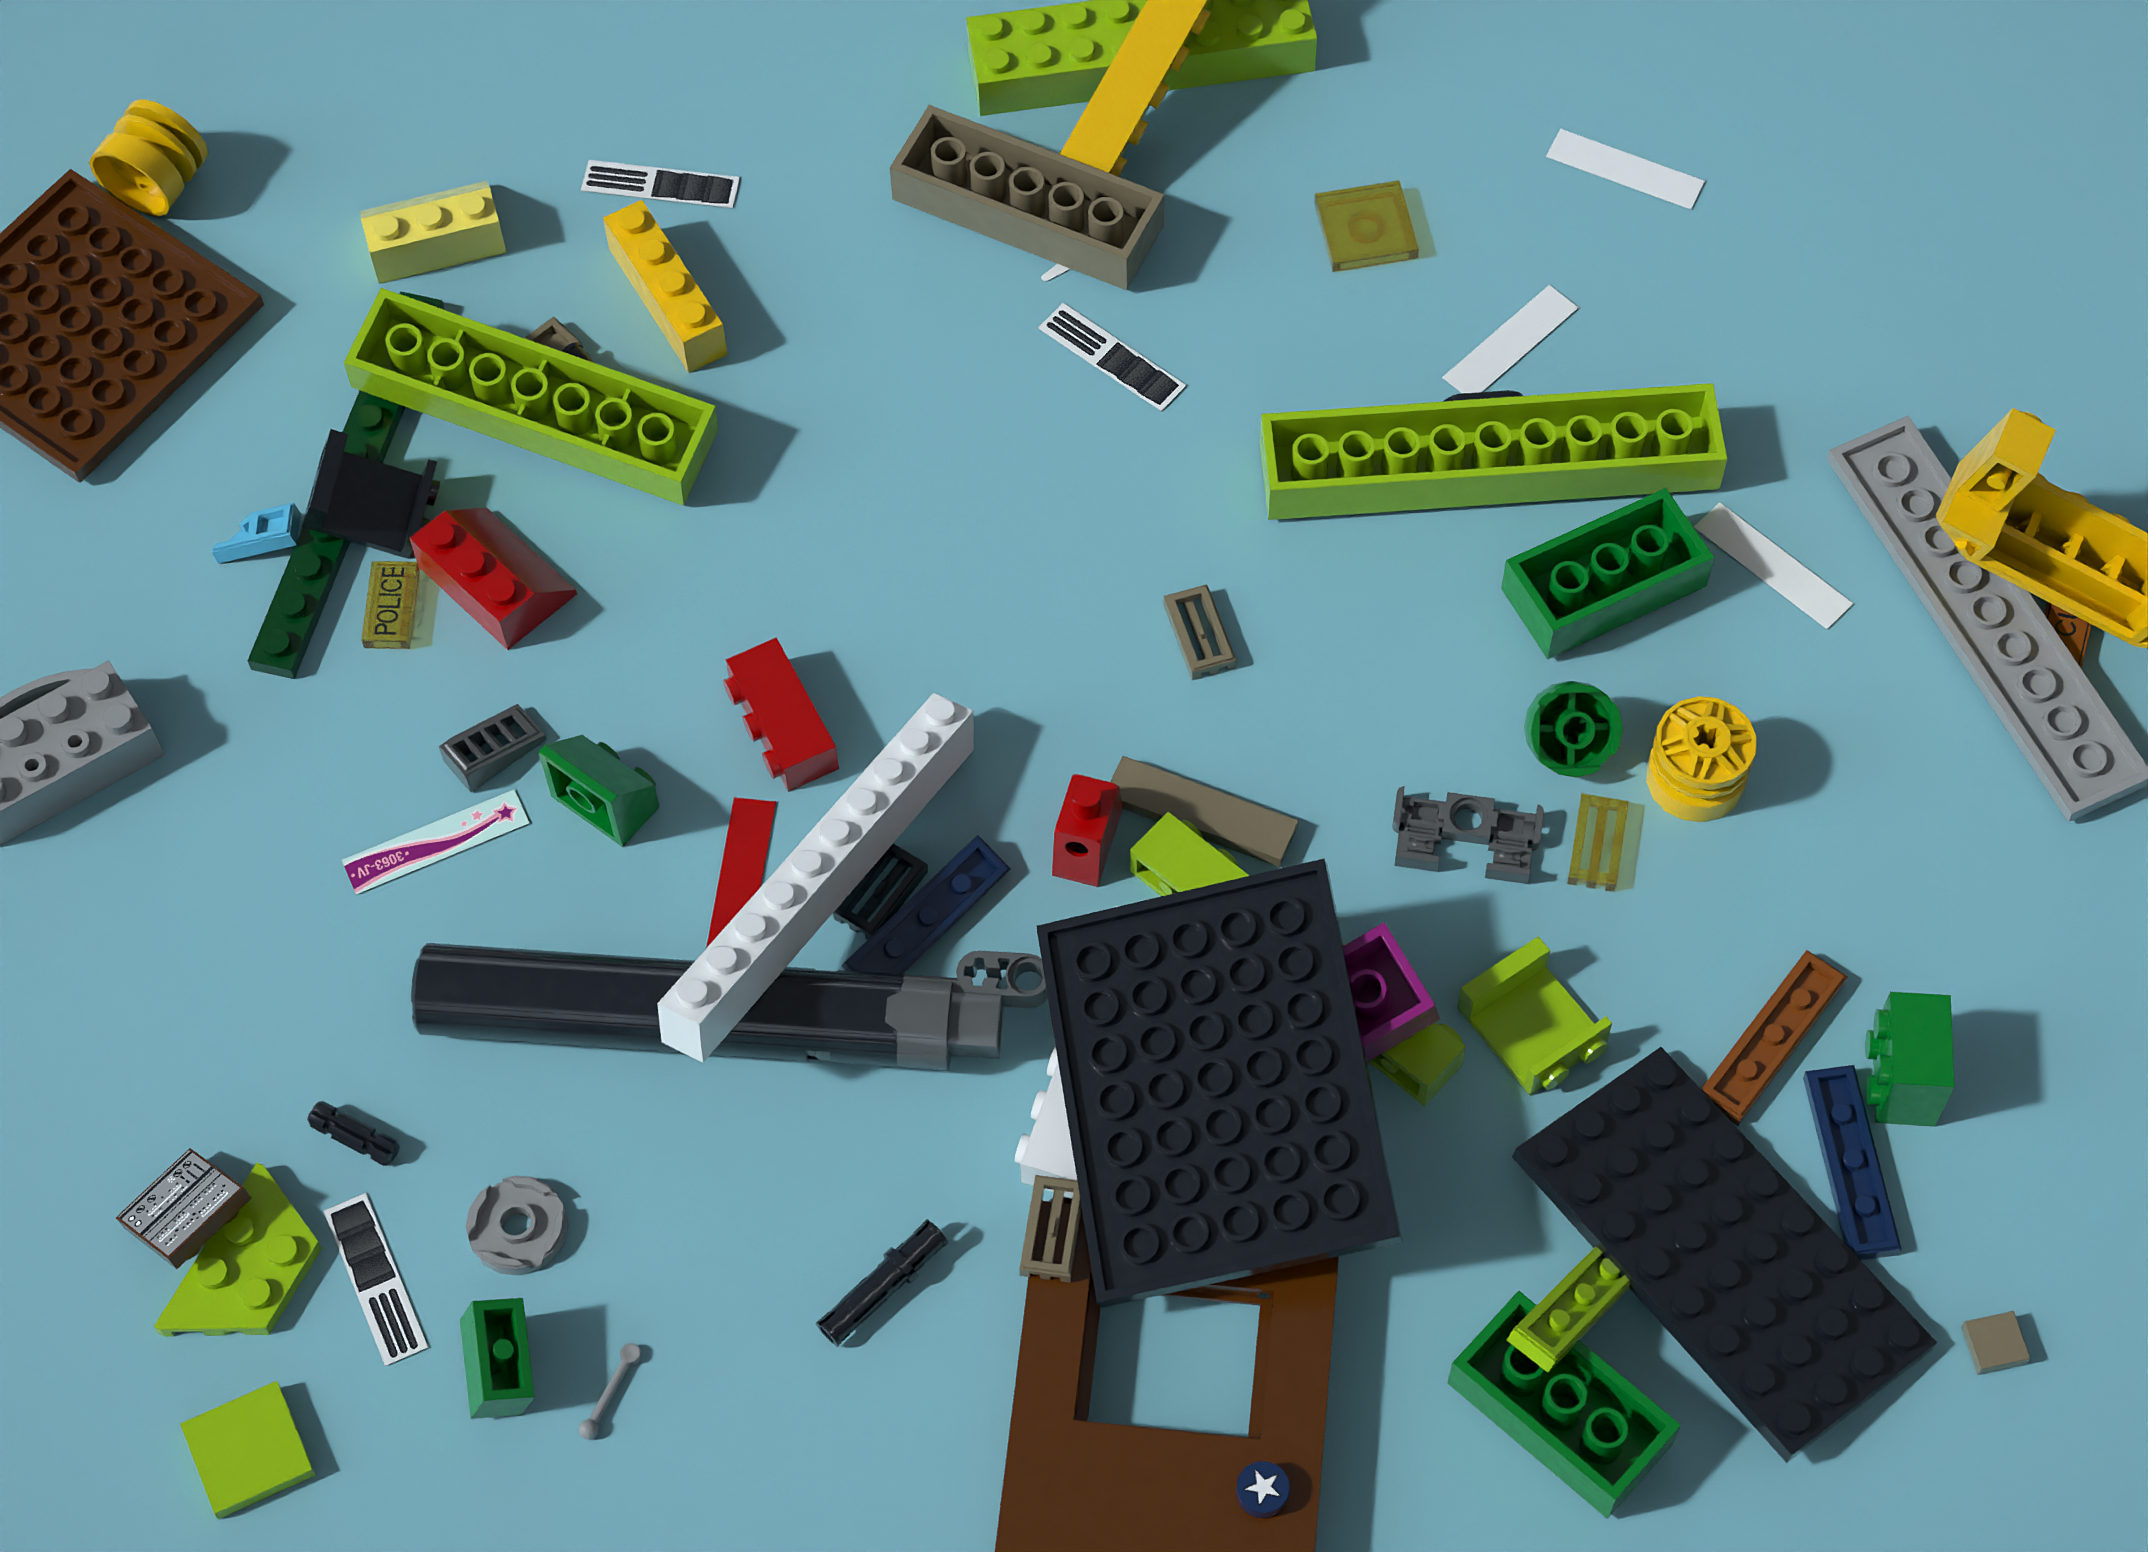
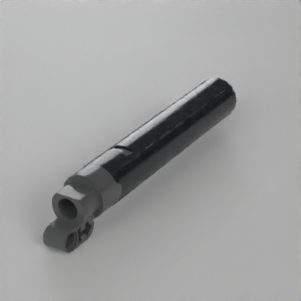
(799, 1016)

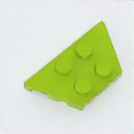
(245, 1268)

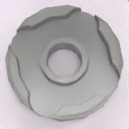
(520, 1252)

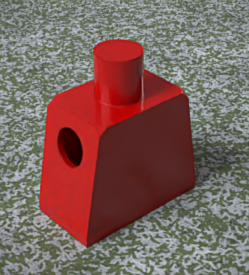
(1090, 818)

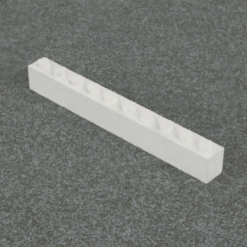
(815, 879)

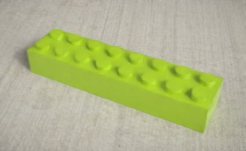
(1065, 49)
(532, 396)

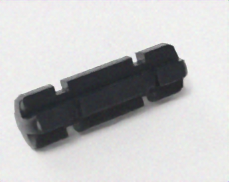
(353, 1133)

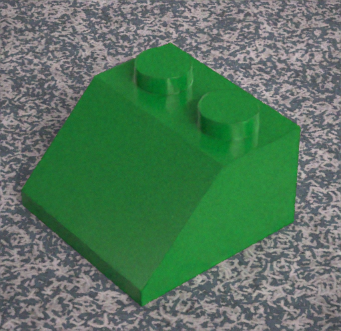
(599, 786)

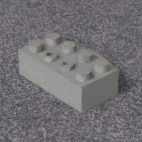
(66, 743)

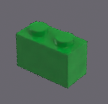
(497, 1358)

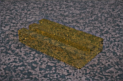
(1592, 876)

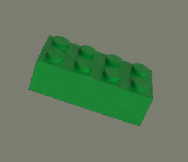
(1606, 573)
(1574, 1420)

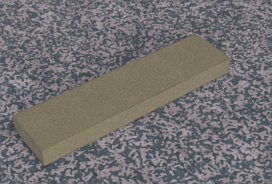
(1214, 813)

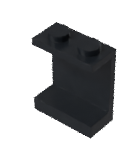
(368, 499)

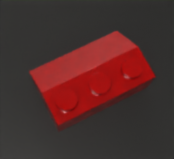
(490, 572)

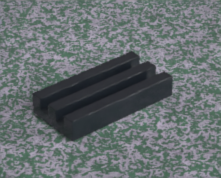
(895, 901)

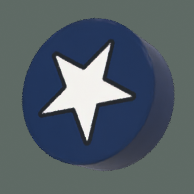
(1262, 1489)

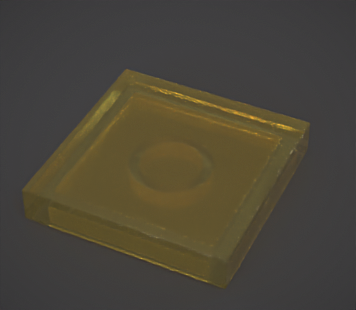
(1366, 226)

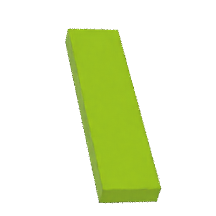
(1569, 1310)

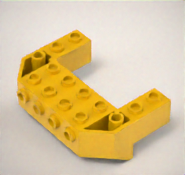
(2042, 535)

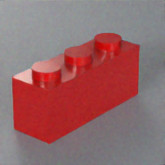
(780, 715)

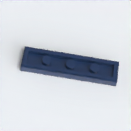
(930, 911)
(1852, 1162)

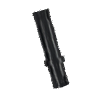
(893, 1272)

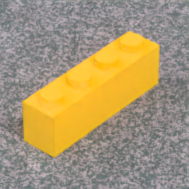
(665, 286)

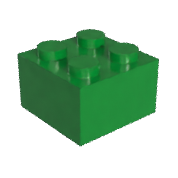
(1911, 1059)

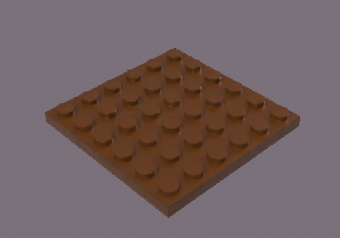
(101, 322)

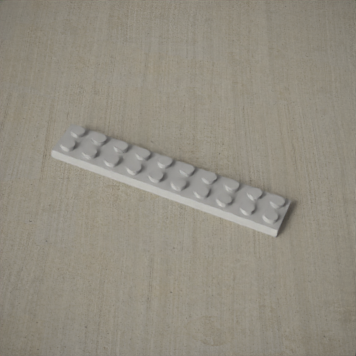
(1991, 626)

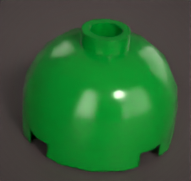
(1573, 728)

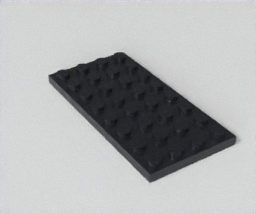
(1724, 1253)

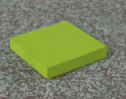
(247, 1449)

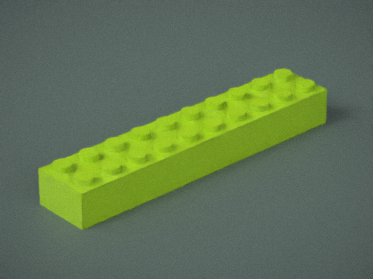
(1491, 451)

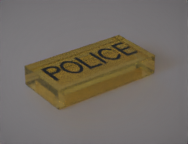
(390, 605)

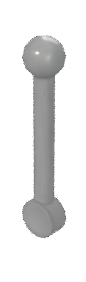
(630, 1356)

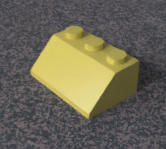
(432, 232)

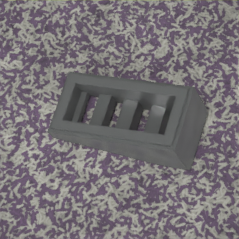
(488, 765)

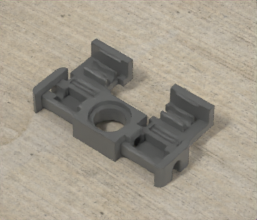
(1507, 828)

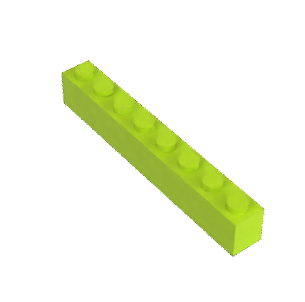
(1178, 859)

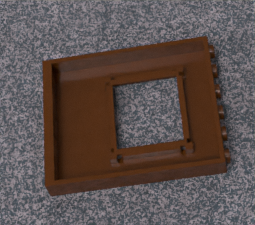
(1156, 1488)

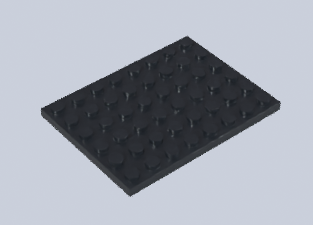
(1216, 1085)

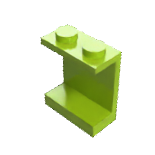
(1531, 1019)

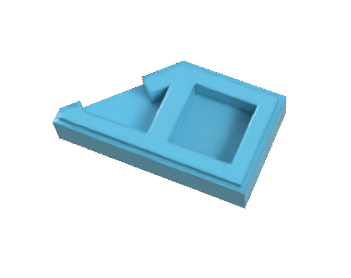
(261, 533)

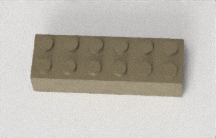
(1027, 197)

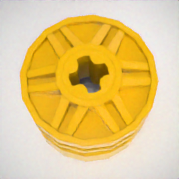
(148, 157)
(1701, 759)

